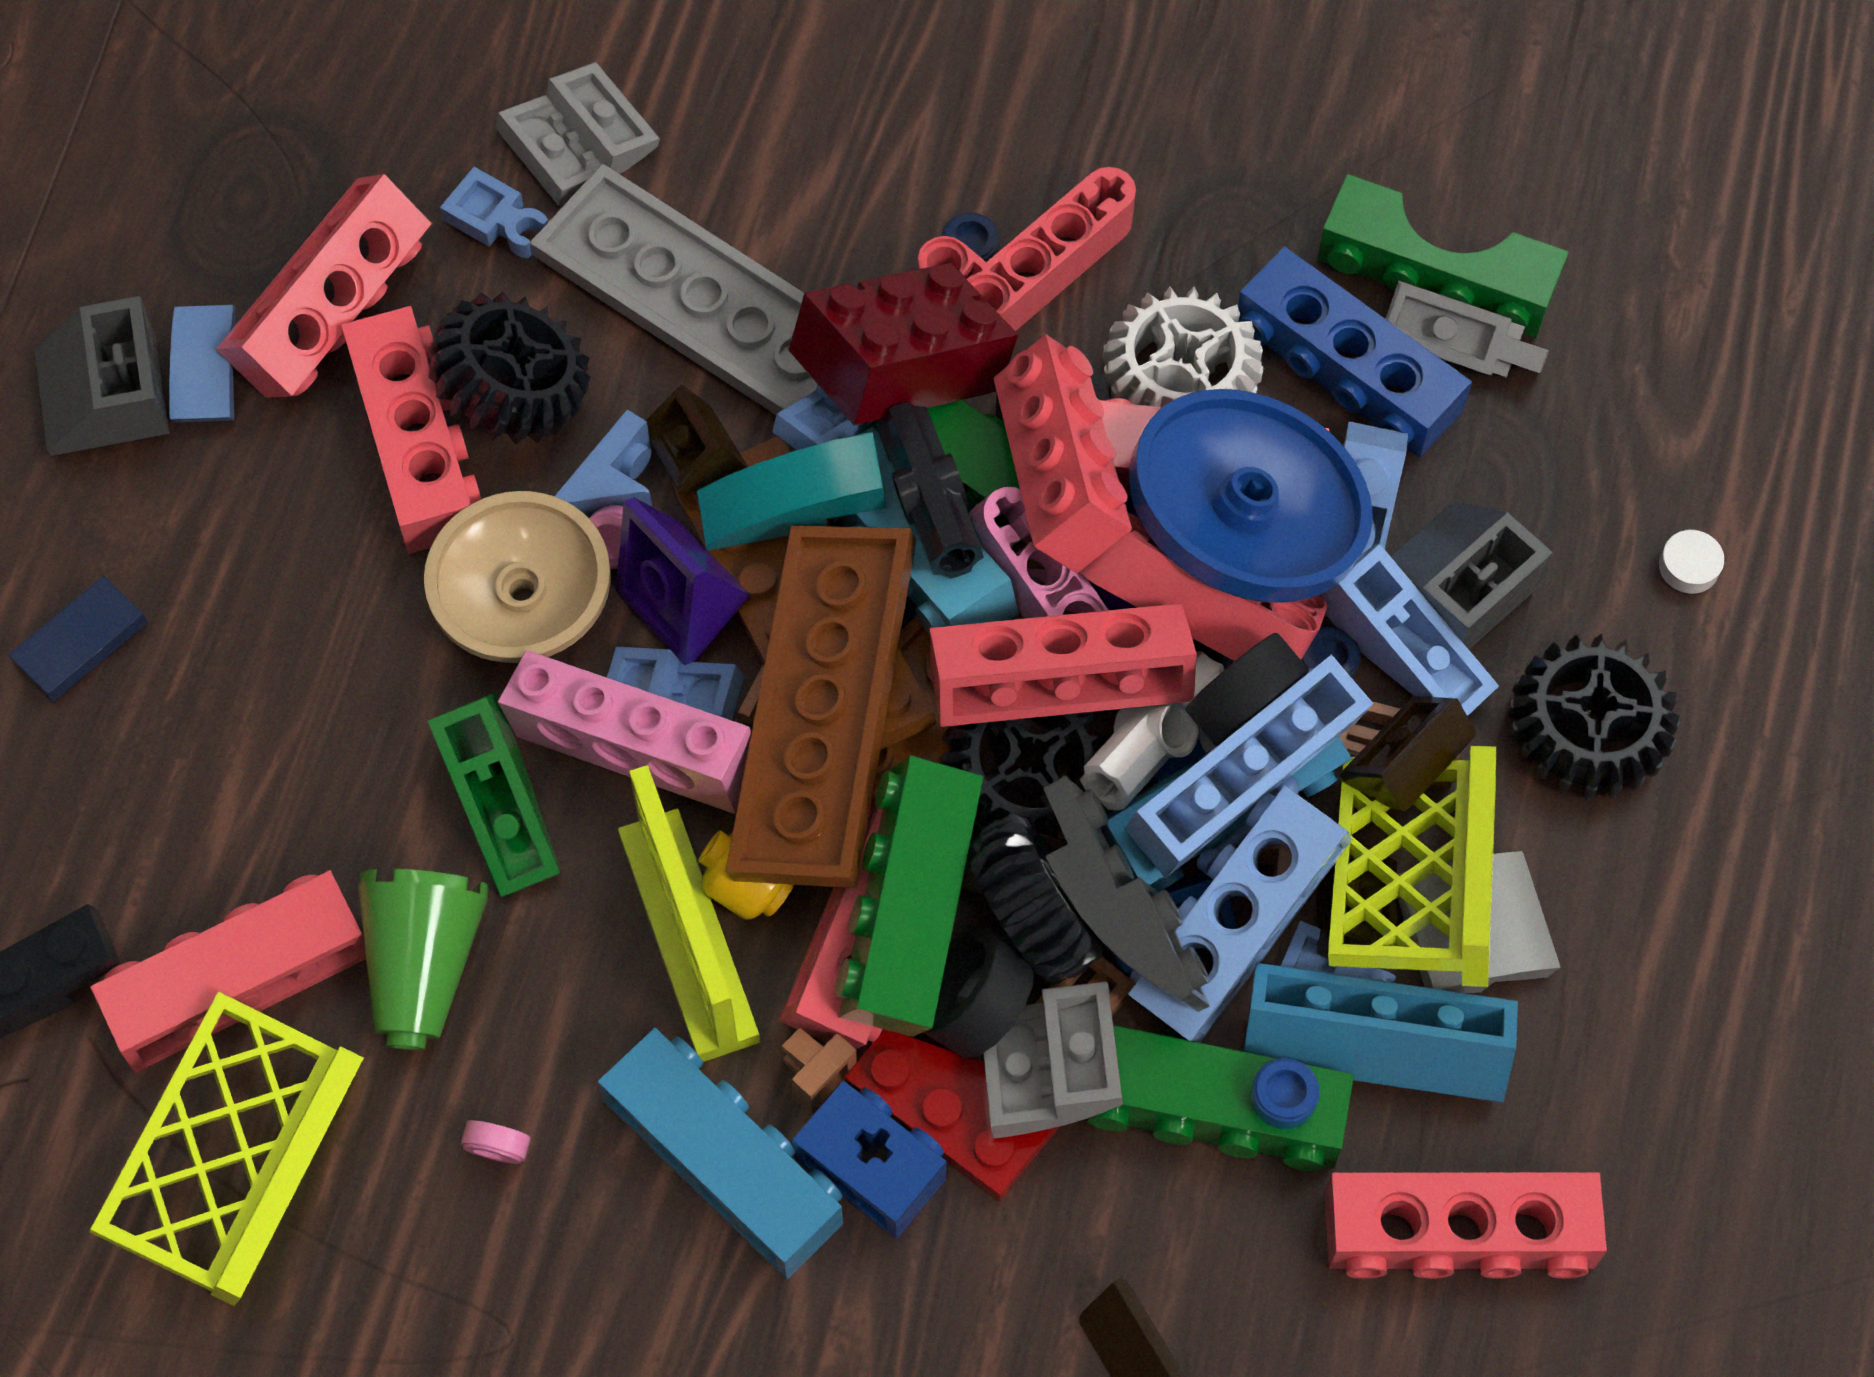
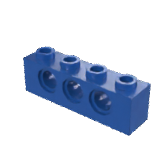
(1342, 323)

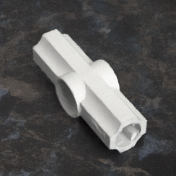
(1143, 743)

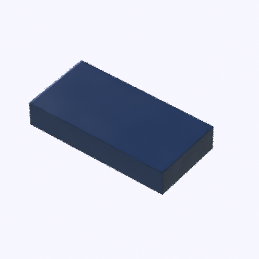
(78, 638)

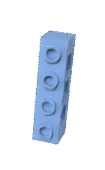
(1248, 766)
(1314, 846)

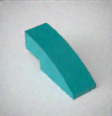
(792, 491)

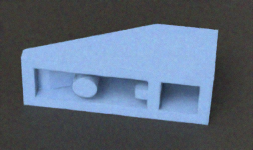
(1405, 632)

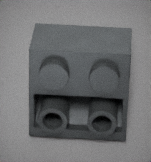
(101, 378)
(1474, 567)

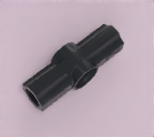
(930, 490)

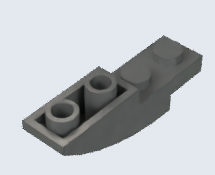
(1126, 917)

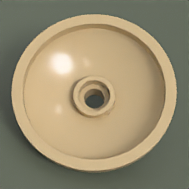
(512, 546)

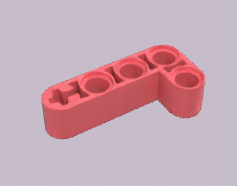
(1092, 213)
(1226, 623)

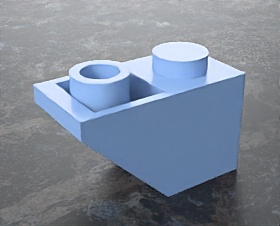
(1381, 459)

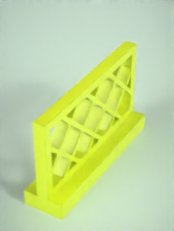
(1469, 878)
(686, 926)
(279, 1174)

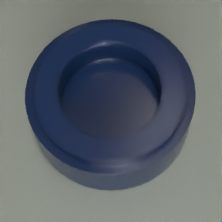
(976, 232)
(1335, 643)

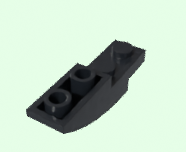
(50, 965)

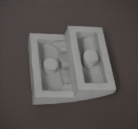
(576, 131)
(1518, 931)
(1054, 1063)

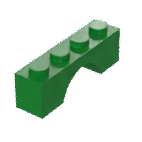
(1374, 239)

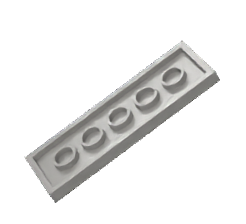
(680, 286)

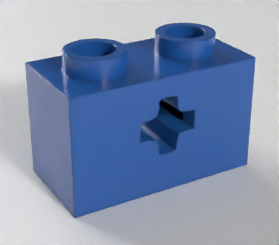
(884, 1192)

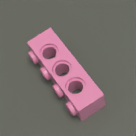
(627, 729)

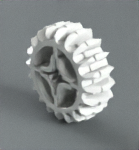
(1190, 343)

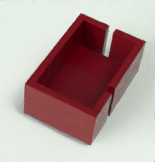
(901, 341)

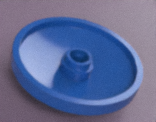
(1250, 495)

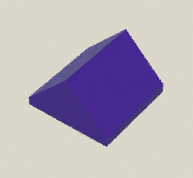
(673, 581)

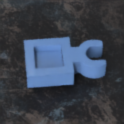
(490, 209)

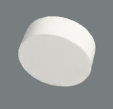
(1691, 561)

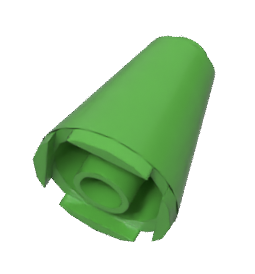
(416, 949)

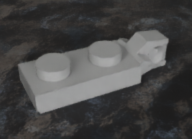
(1463, 332)

